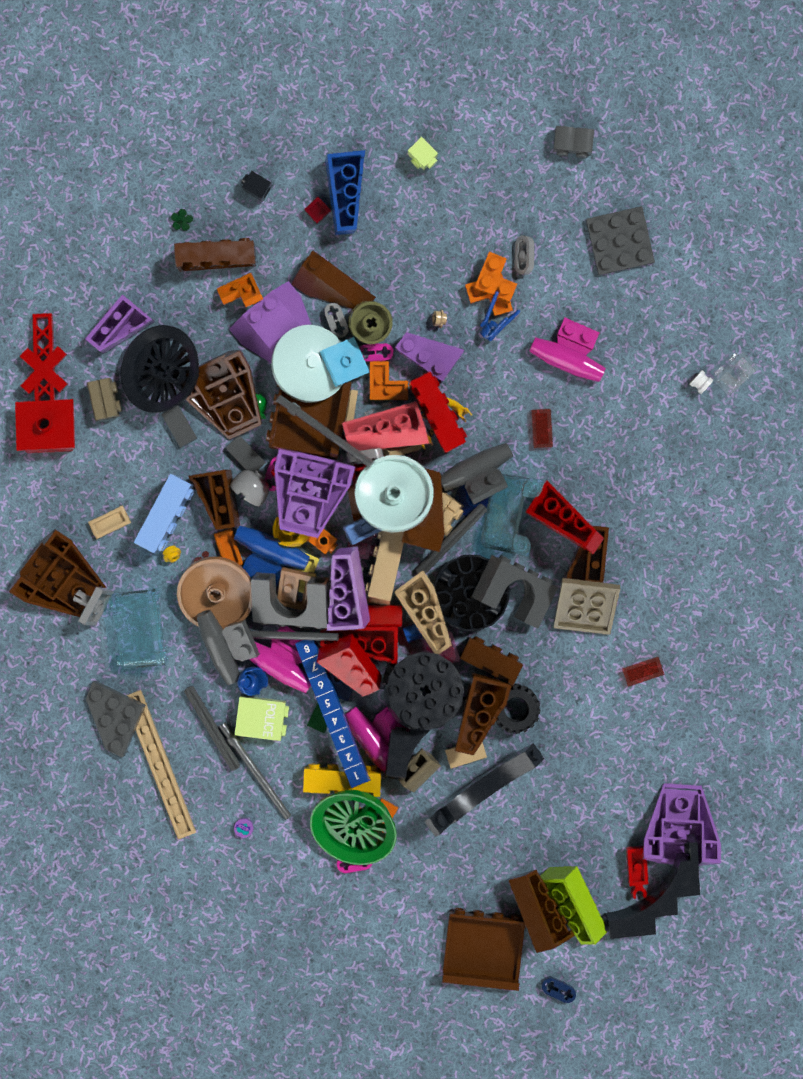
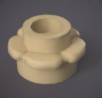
(439, 318)

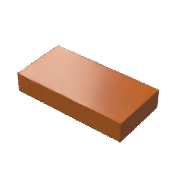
(228, 546)

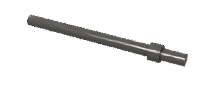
(294, 409)
(295, 635)
(233, 740)

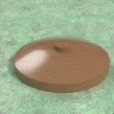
(215, 586)

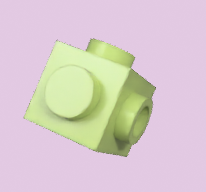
(422, 155)

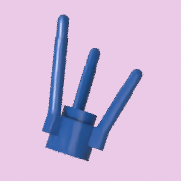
(491, 328)

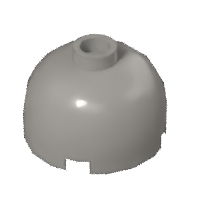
(252, 486)

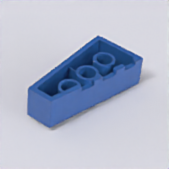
(342, 174)

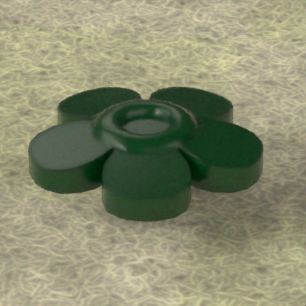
(181, 220)

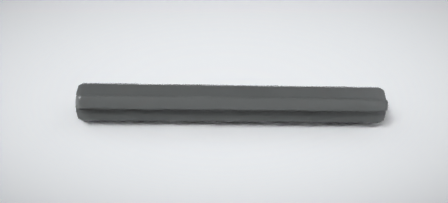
(447, 544)
(212, 728)

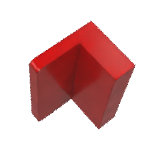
(385, 616)

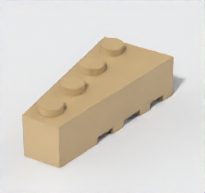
(385, 568)

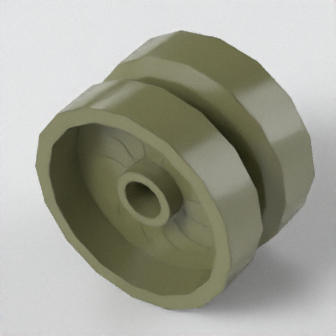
(381, 322)

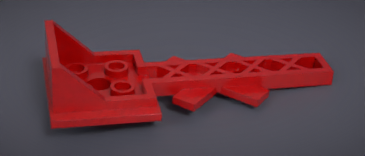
(60, 432)

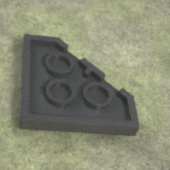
(114, 716)

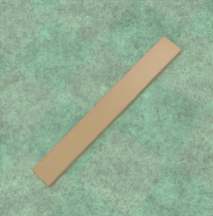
(163, 772)

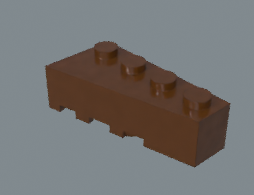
(214, 255)

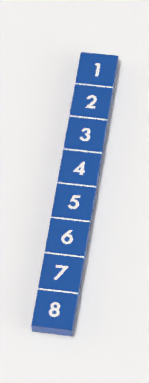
(333, 713)

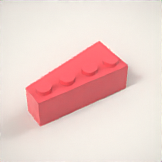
(387, 429)

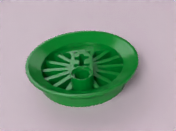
(363, 823)

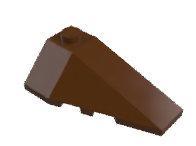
(326, 282)
(430, 531)
(482, 706)

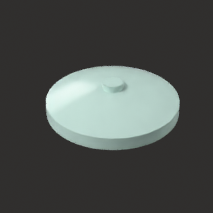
(299, 365)
(394, 493)

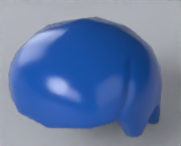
(252, 681)

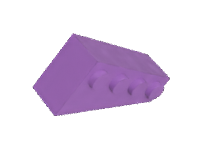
(347, 592)

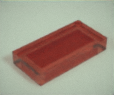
(542, 428)
(643, 671)

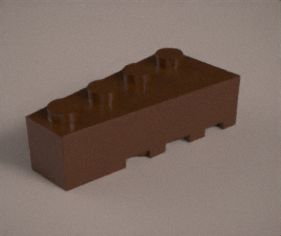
(539, 912)

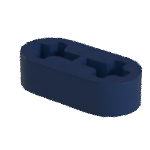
(560, 986)

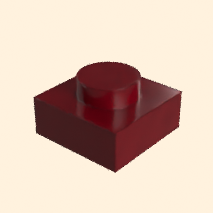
(317, 210)

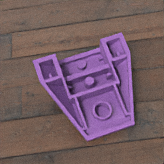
(270, 320)
(309, 490)
(676, 816)

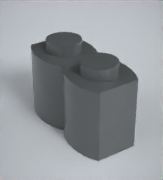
(573, 141)

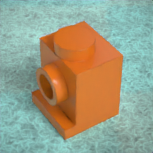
(329, 547)

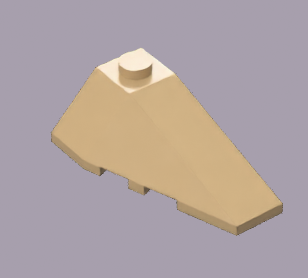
(423, 607)

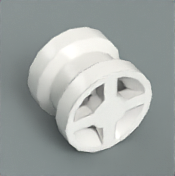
(701, 381)

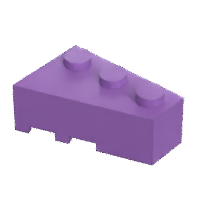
(118, 325)
(429, 354)

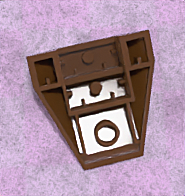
(227, 394)
(55, 575)

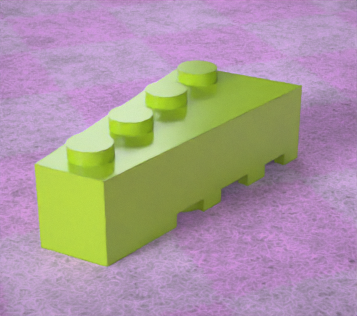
(575, 903)

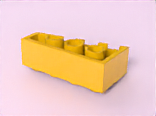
(333, 778)

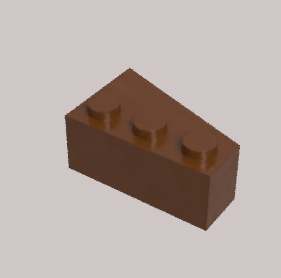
(218, 497)
(491, 659)

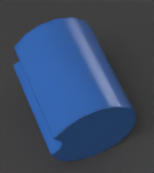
(412, 633)

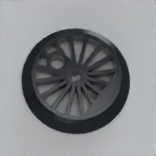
(138, 360)

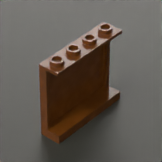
(294, 434)
(483, 949)

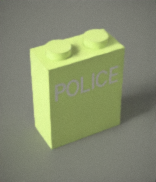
(261, 718)

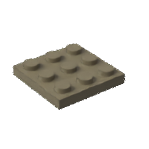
(586, 606)

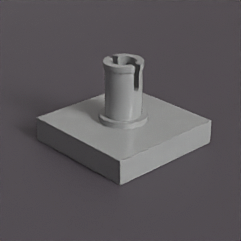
(93, 605)

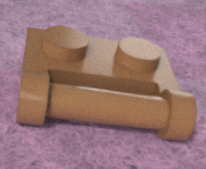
(289, 588)

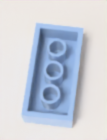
(164, 514)

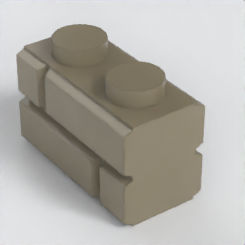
(103, 399)
(420, 769)

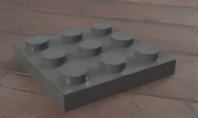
(620, 240)

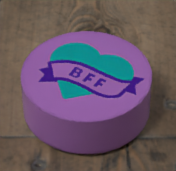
(243, 827)

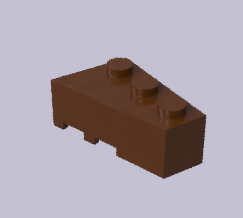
(587, 565)

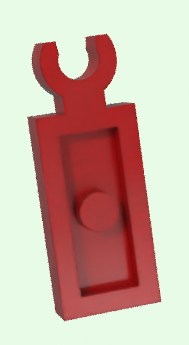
(637, 870)

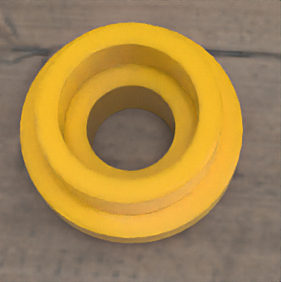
(171, 554)

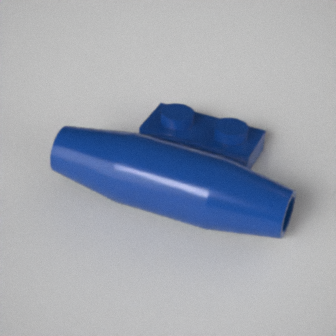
(268, 554)

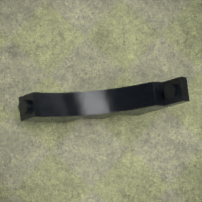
(482, 787)
(680, 882)

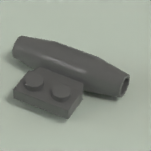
(479, 473)
(226, 645)

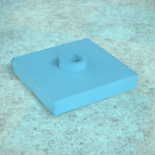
(344, 361)

